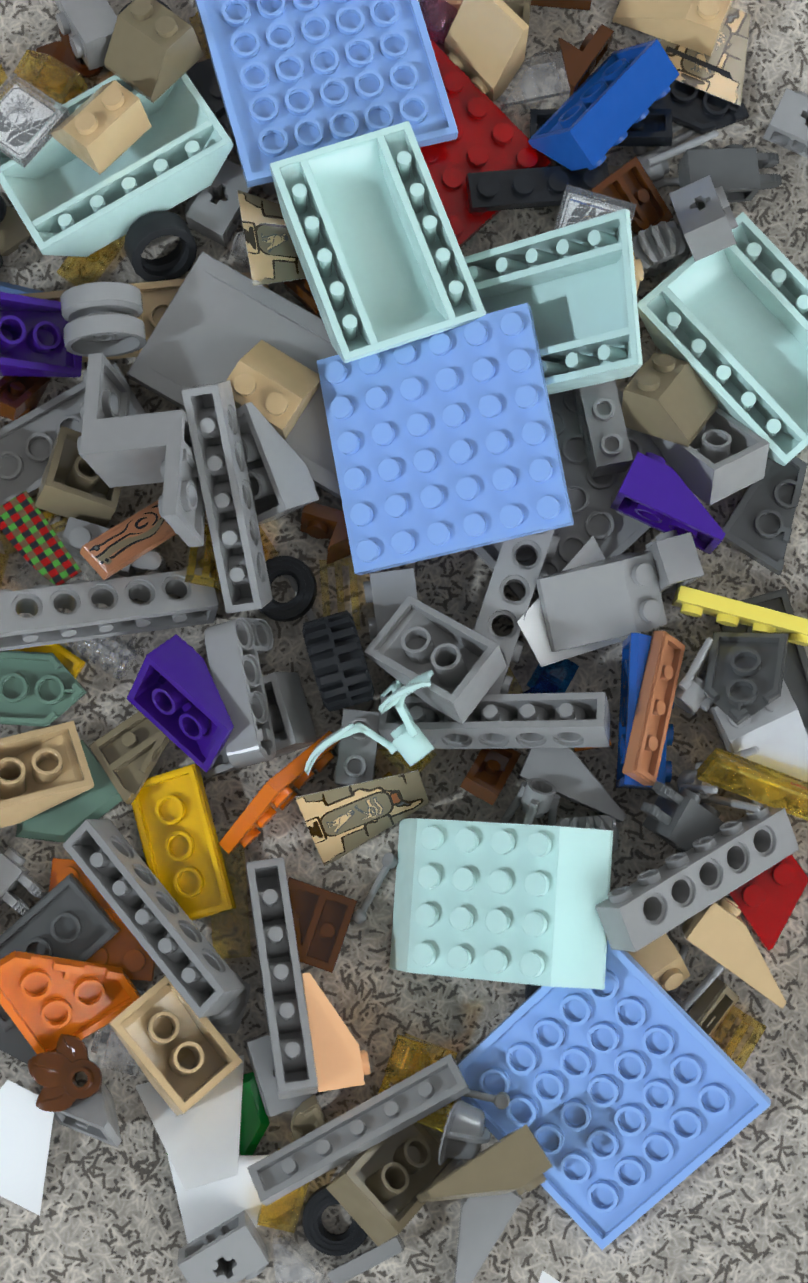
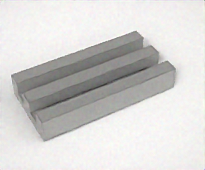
(366, 1260)

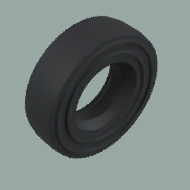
(306, 589)
(319, 1237)

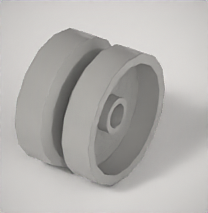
(103, 319)

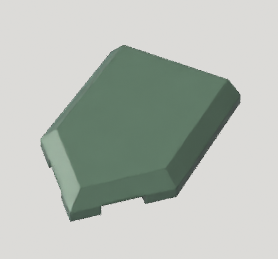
(35, 688)
(64, 819)

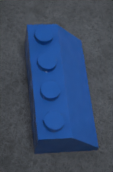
(606, 106)
(634, 659)

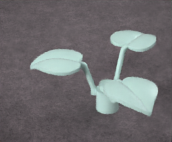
(407, 737)

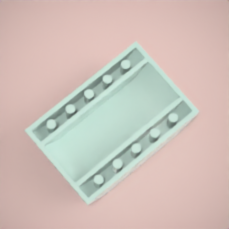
(80, 211)
(375, 242)
(578, 296)
(743, 333)
(501, 902)

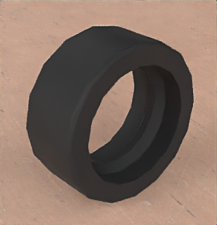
(152, 227)

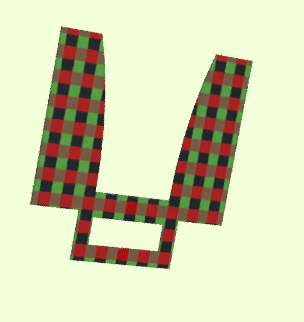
(36, 539)

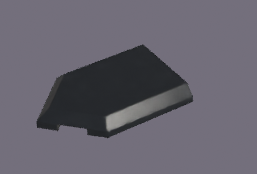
(697, 108)

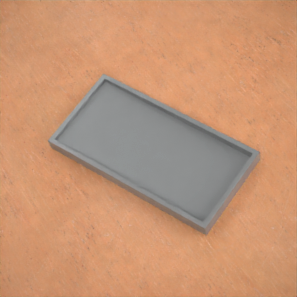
(216, 323)

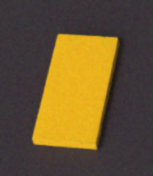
(183, 841)

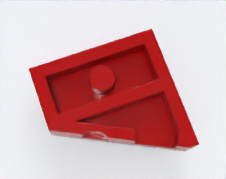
(771, 899)

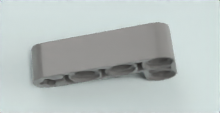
(238, 678)

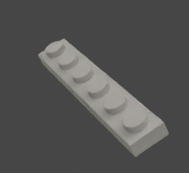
(358, 1130)

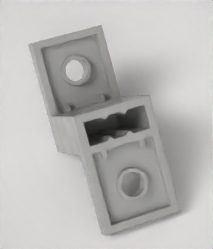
(140, 448)

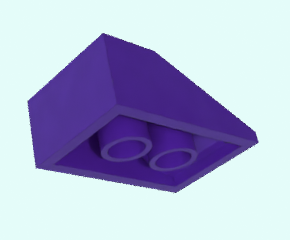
(34, 338)
(663, 501)
(182, 701)

